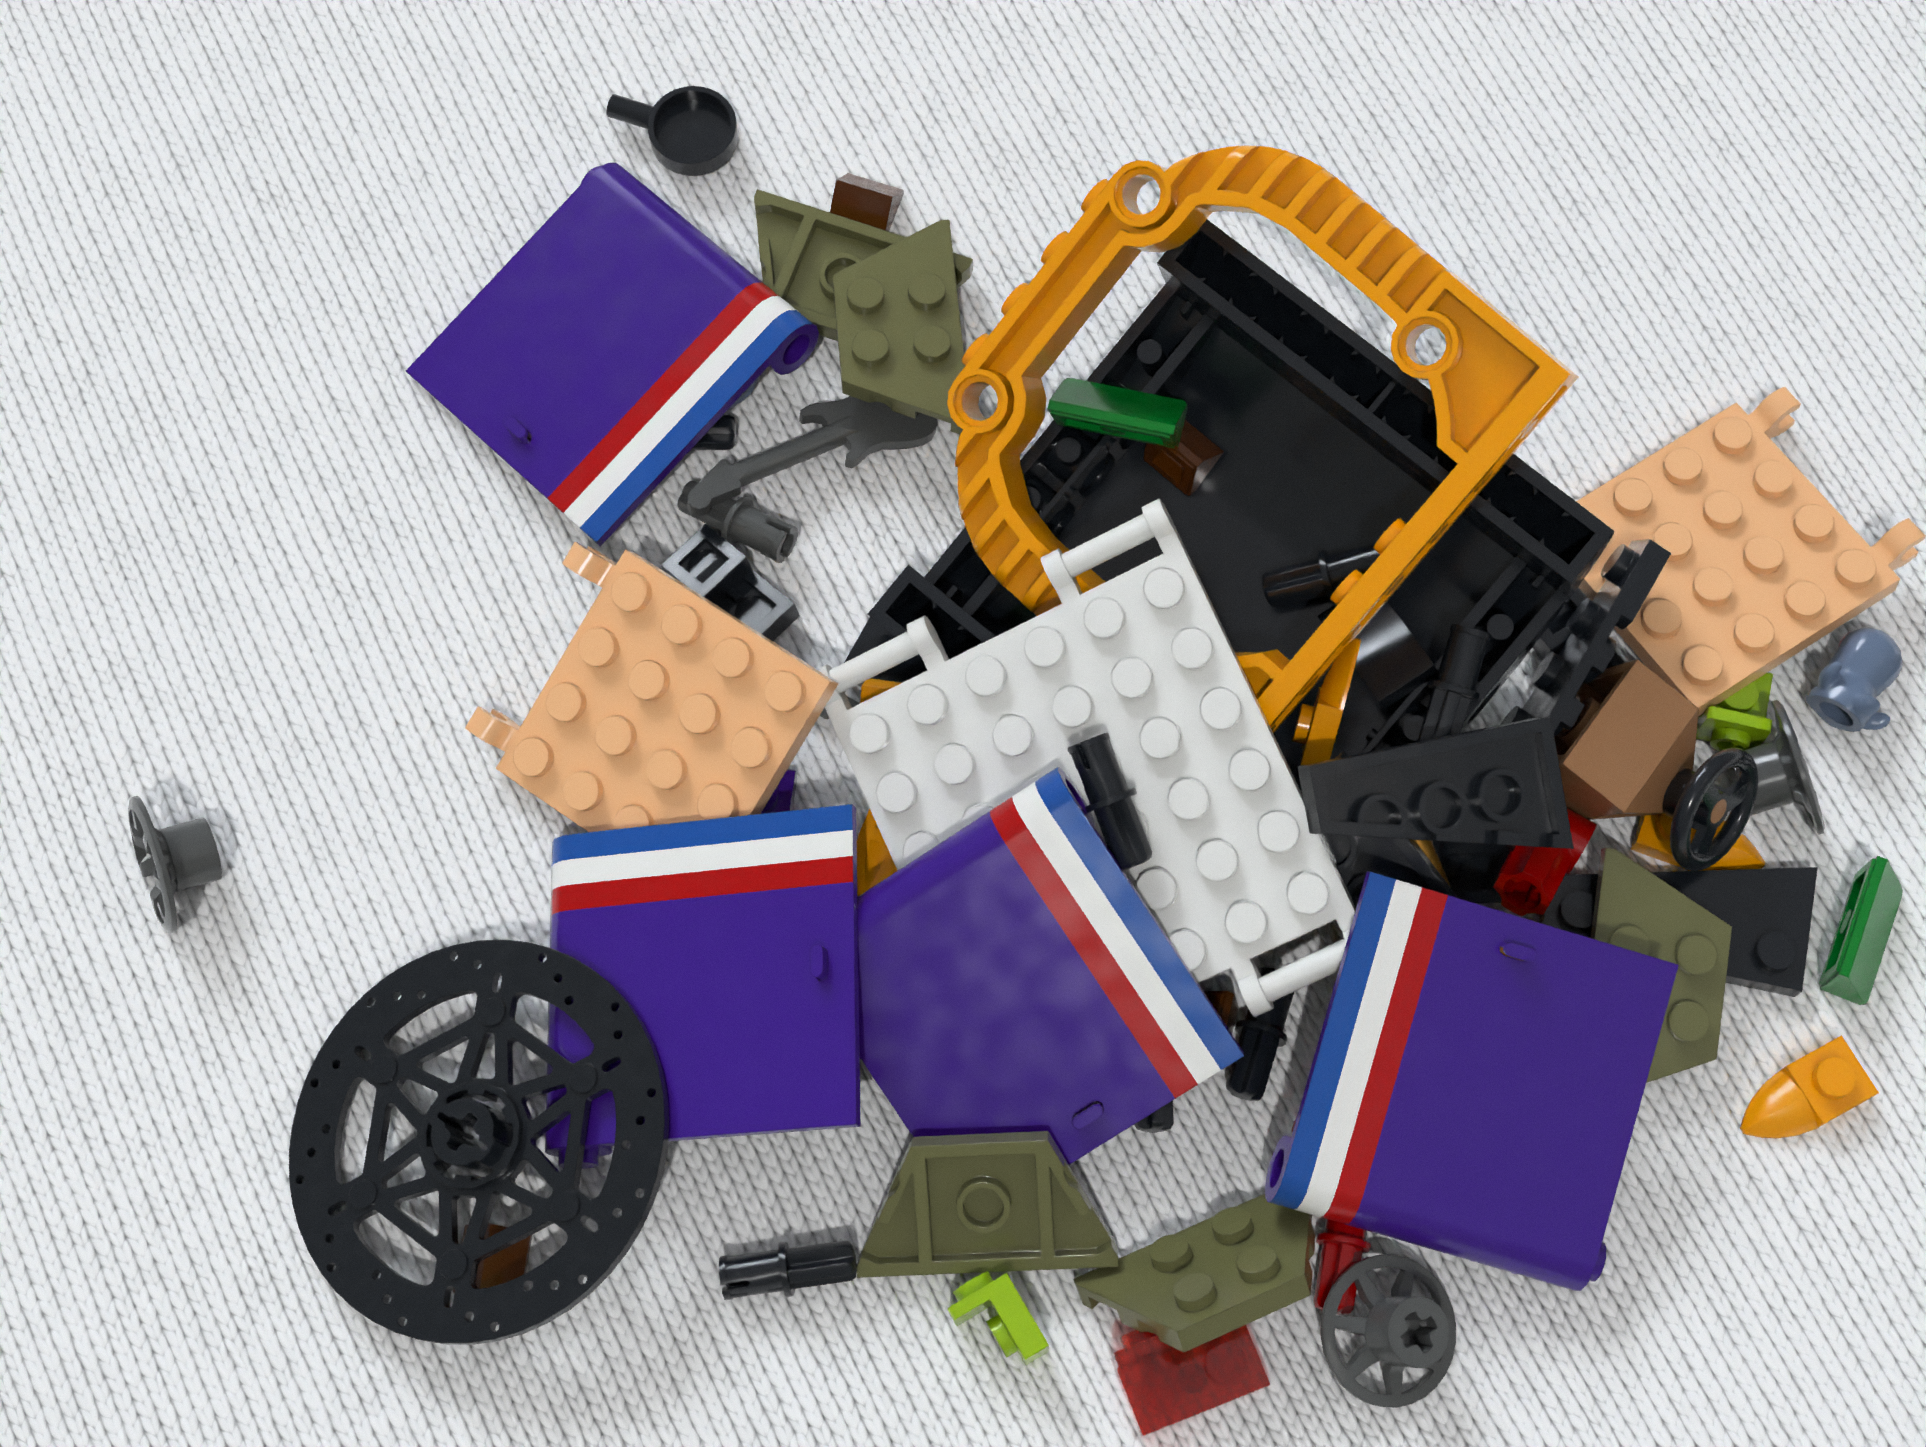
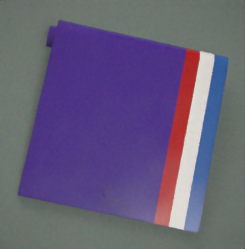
(609, 347)
(722, 957)
(1027, 983)
(1474, 1088)

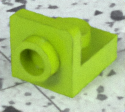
(1739, 719)
(1013, 1323)

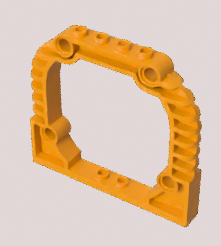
(1484, 388)

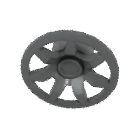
(1784, 772)
(179, 859)
(1396, 1331)

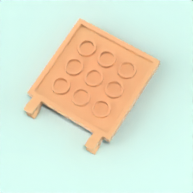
(1753, 555)
(658, 708)

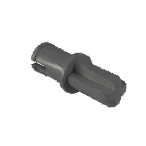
(747, 525)

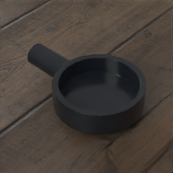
(688, 128)

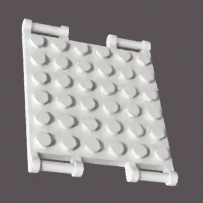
(1160, 676)

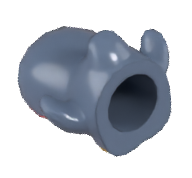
(1854, 678)

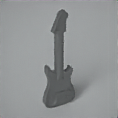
(846, 422)

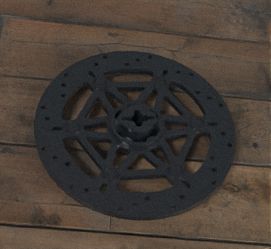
(508, 1138)

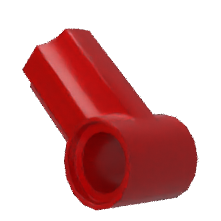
(1535, 873)

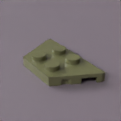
(808, 245)
(902, 325)
(1657, 920)
(985, 1208)
(1210, 1274)

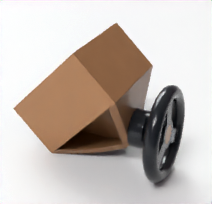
(1637, 759)

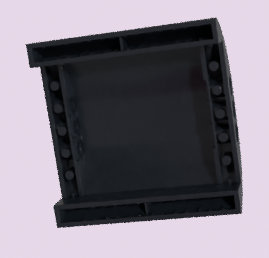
(1316, 457)

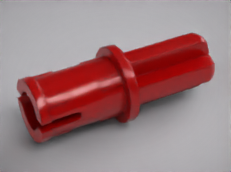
(1341, 1248)

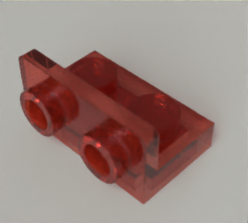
(1175, 1385)

